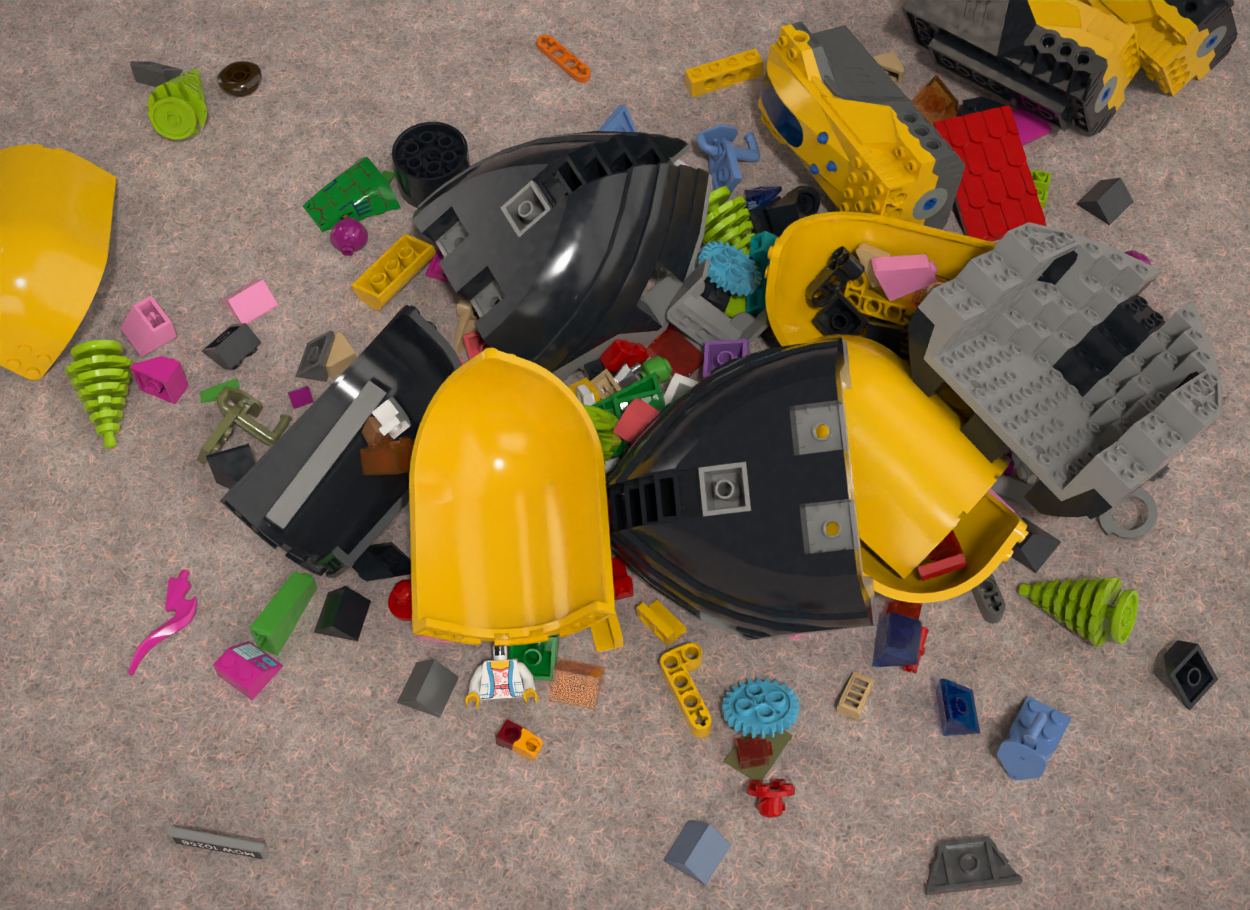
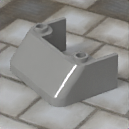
(705, 321)

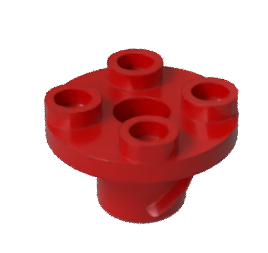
(401, 600)
(770, 796)

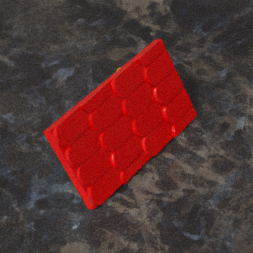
(996, 180)

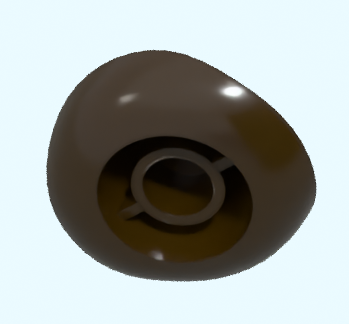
(240, 78)

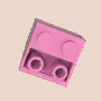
(147, 327)

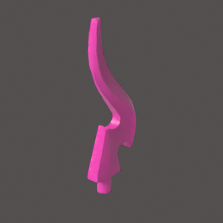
(175, 602)

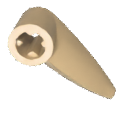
(465, 324)

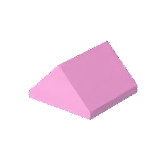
(250, 301)

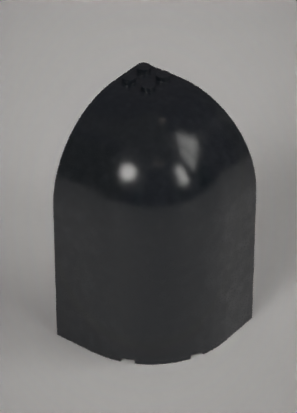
(346, 507)

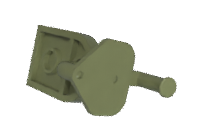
(237, 415)

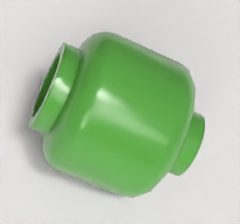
(659, 365)

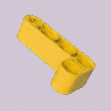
(884, 310)
(689, 693)

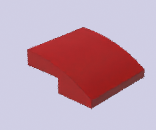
(942, 566)

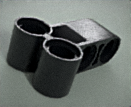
(844, 266)

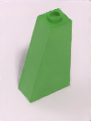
(283, 612)

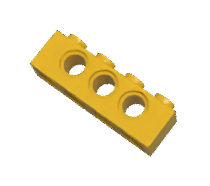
(723, 72)

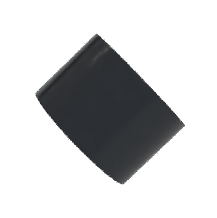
(414, 159)

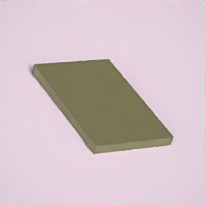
(778, 744)

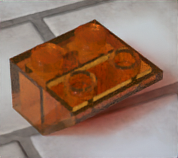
(387, 456)

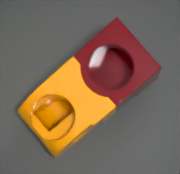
(519, 740)

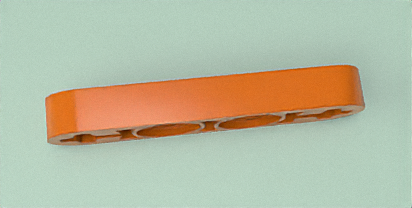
(566, 57)

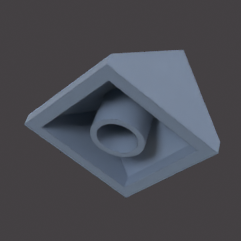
(697, 851)

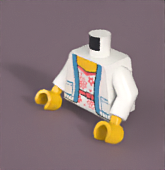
(501, 679)

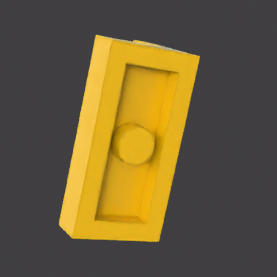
(661, 622)
(607, 634)

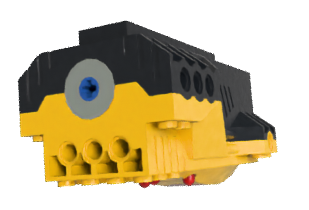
(1176, 36)
(1040, 55)

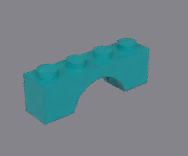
(759, 250)

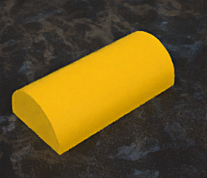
(393, 271)

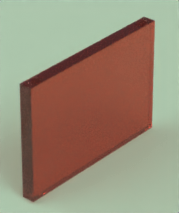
(679, 352)

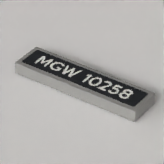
(218, 843)

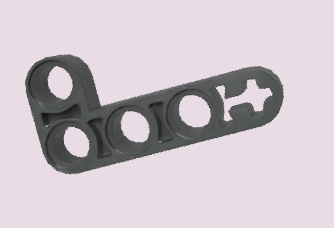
(984, 600)

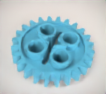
(730, 268)
(760, 707)

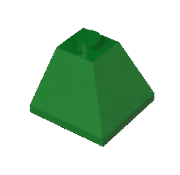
(538, 657)

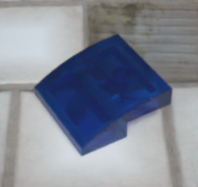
(760, 195)

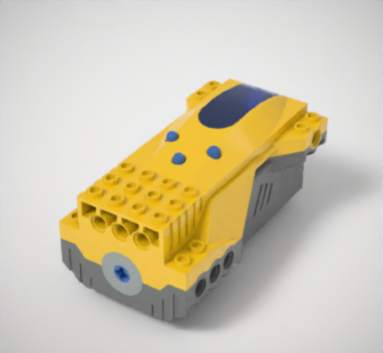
(856, 128)

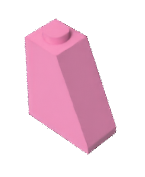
(904, 274)

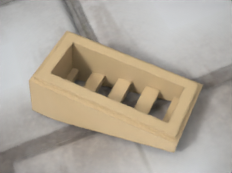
(849, 710)

